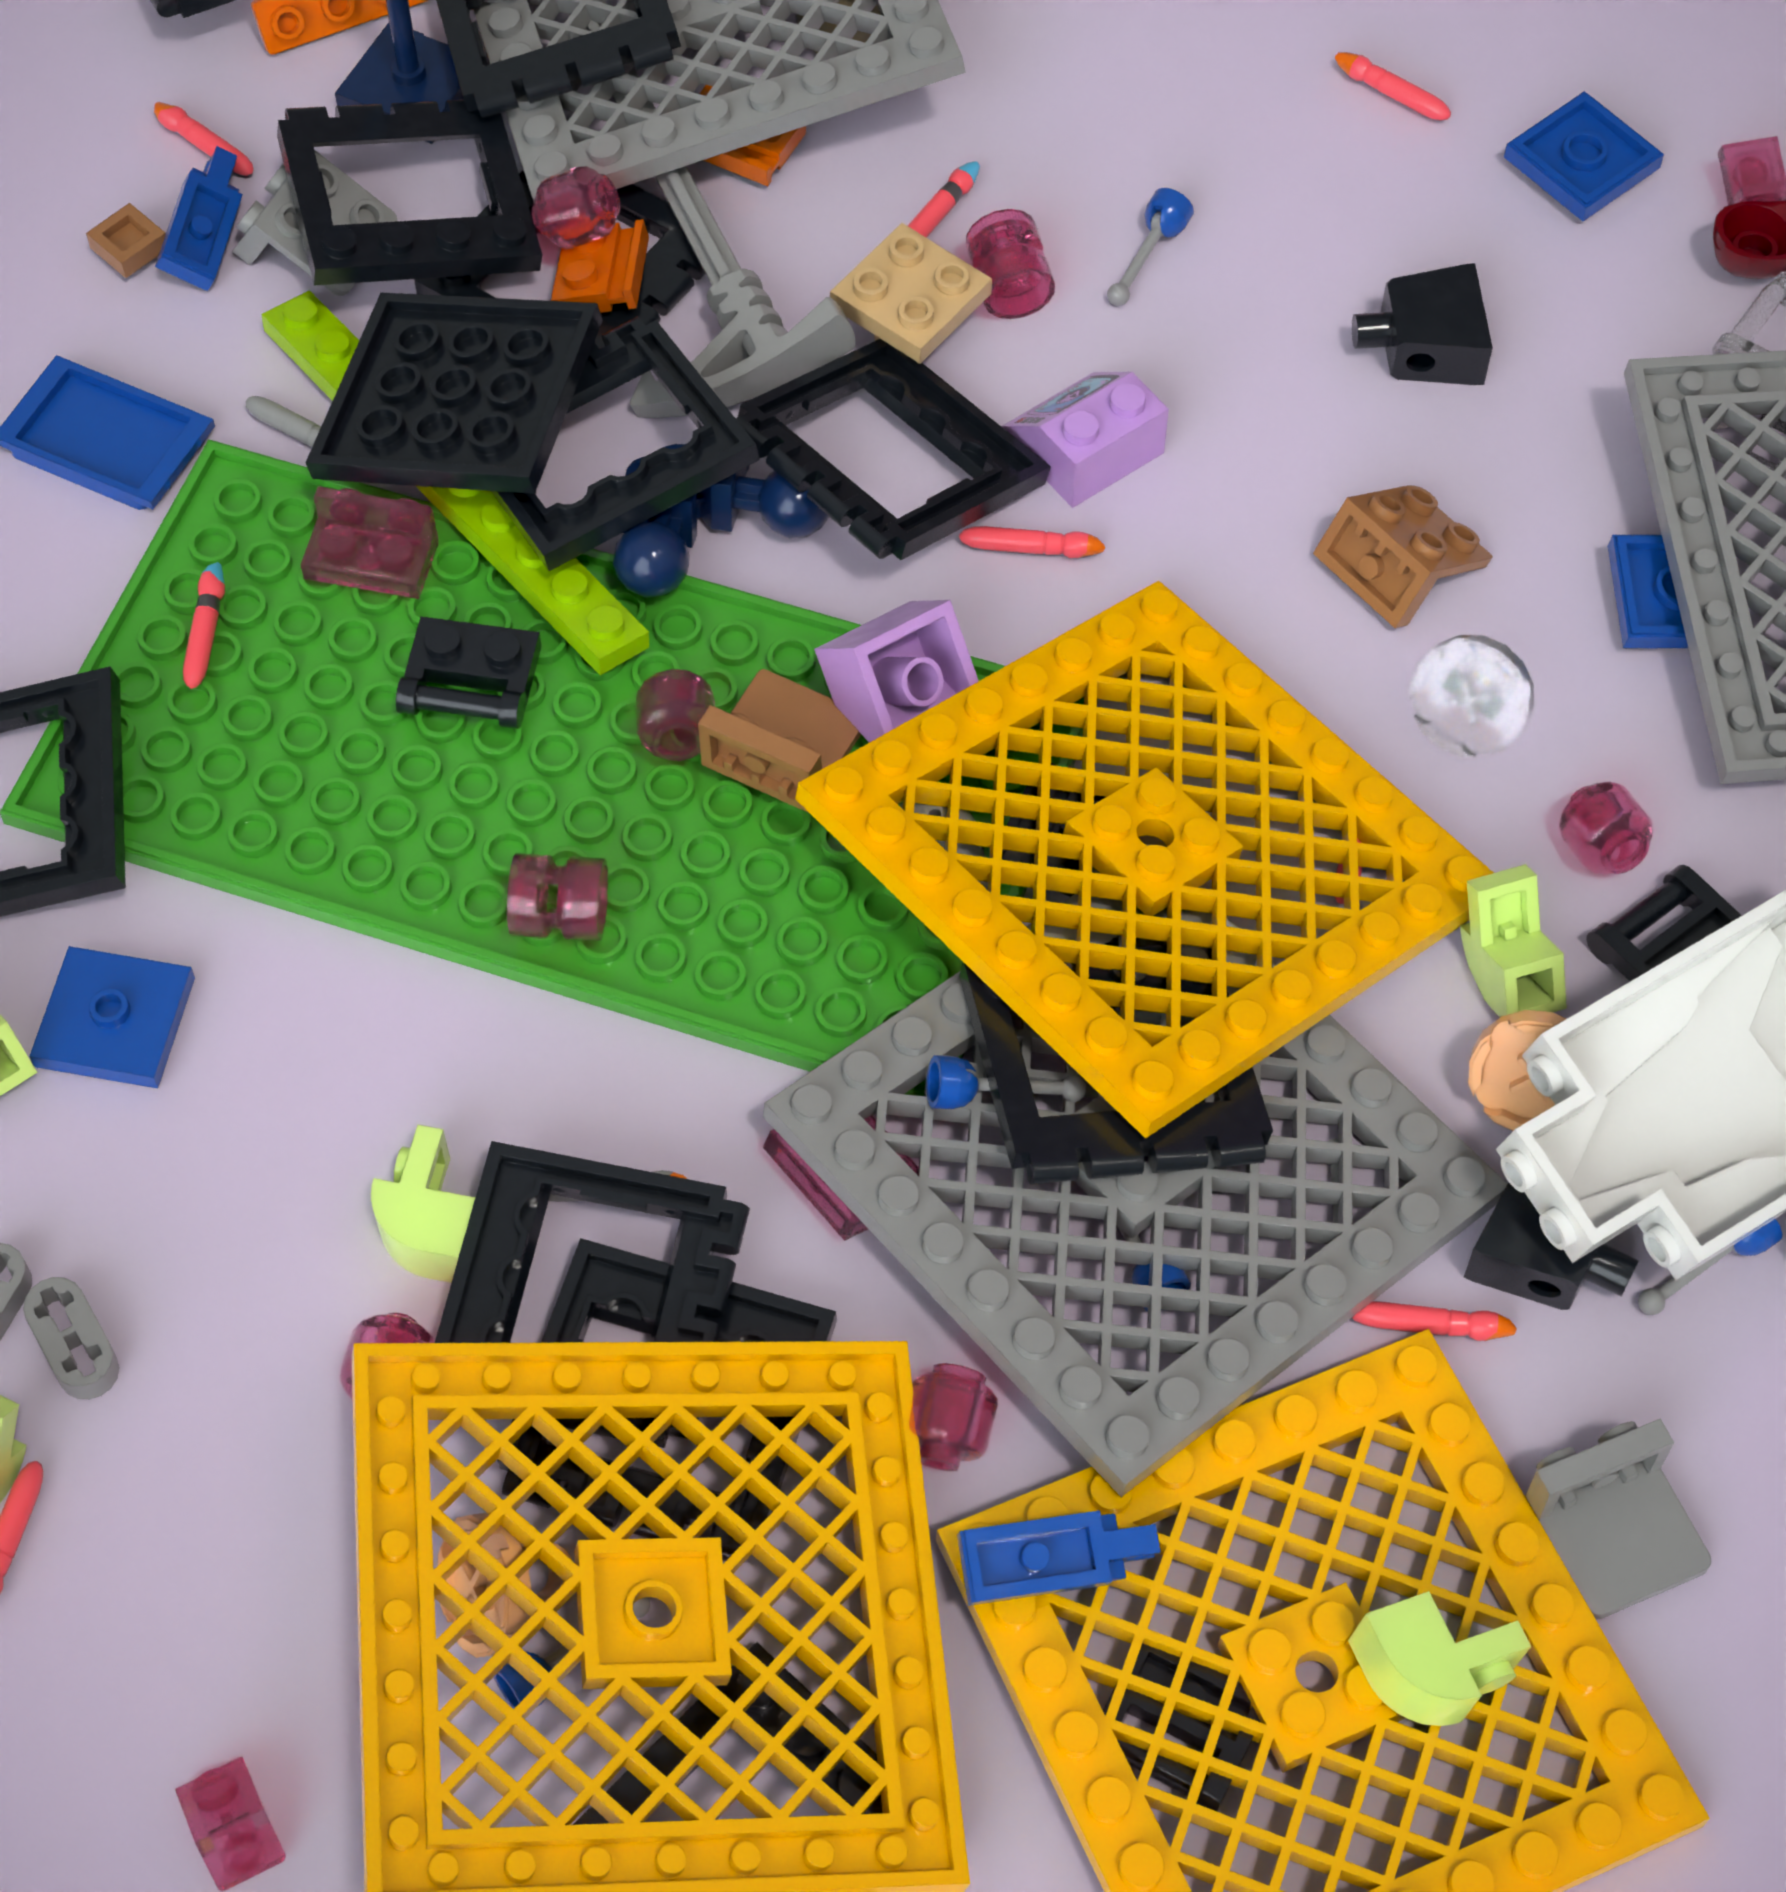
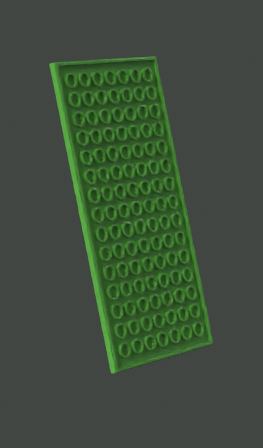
(328, 803)

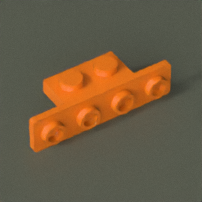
(297, 22)

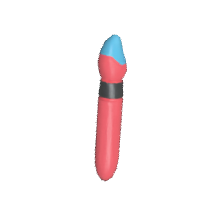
(945, 199)
(202, 632)

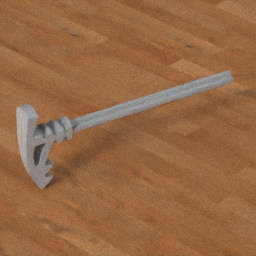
(753, 347)

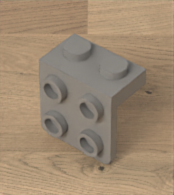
(279, 223)
(1618, 1518)

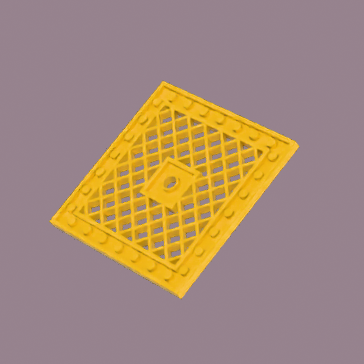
(1135, 1066)
(869, 1383)
(1642, 1788)

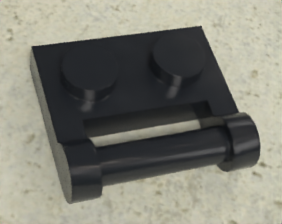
(470, 658)
(1681, 887)
(1198, 1683)

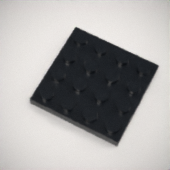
(455, 392)

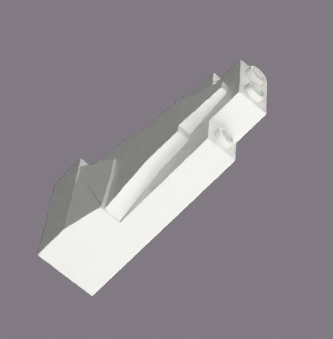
(1666, 1103)

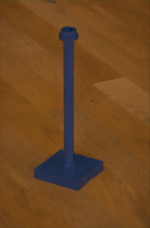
(401, 67)

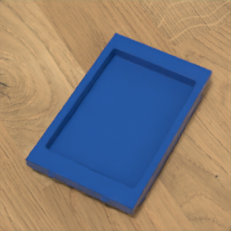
(103, 434)

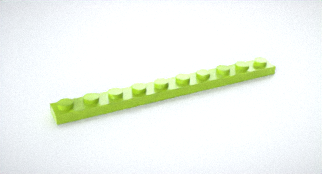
(564, 596)

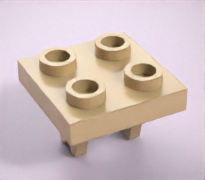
(911, 292)

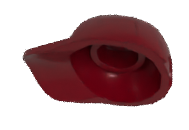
(1751, 239)

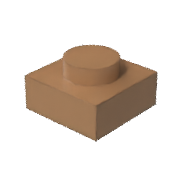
(126, 240)

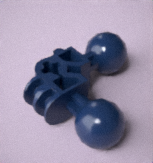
(654, 554)

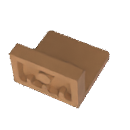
(1396, 547)
(775, 736)

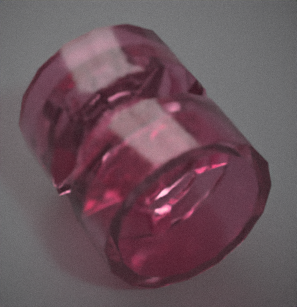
(1011, 253)
(580, 897)

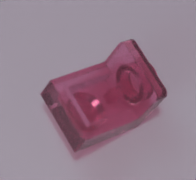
(1753, 171)
(230, 1824)

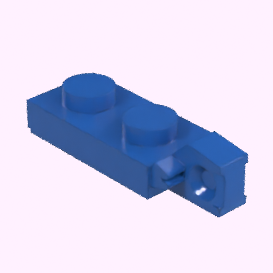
(201, 222)
(1050, 1555)

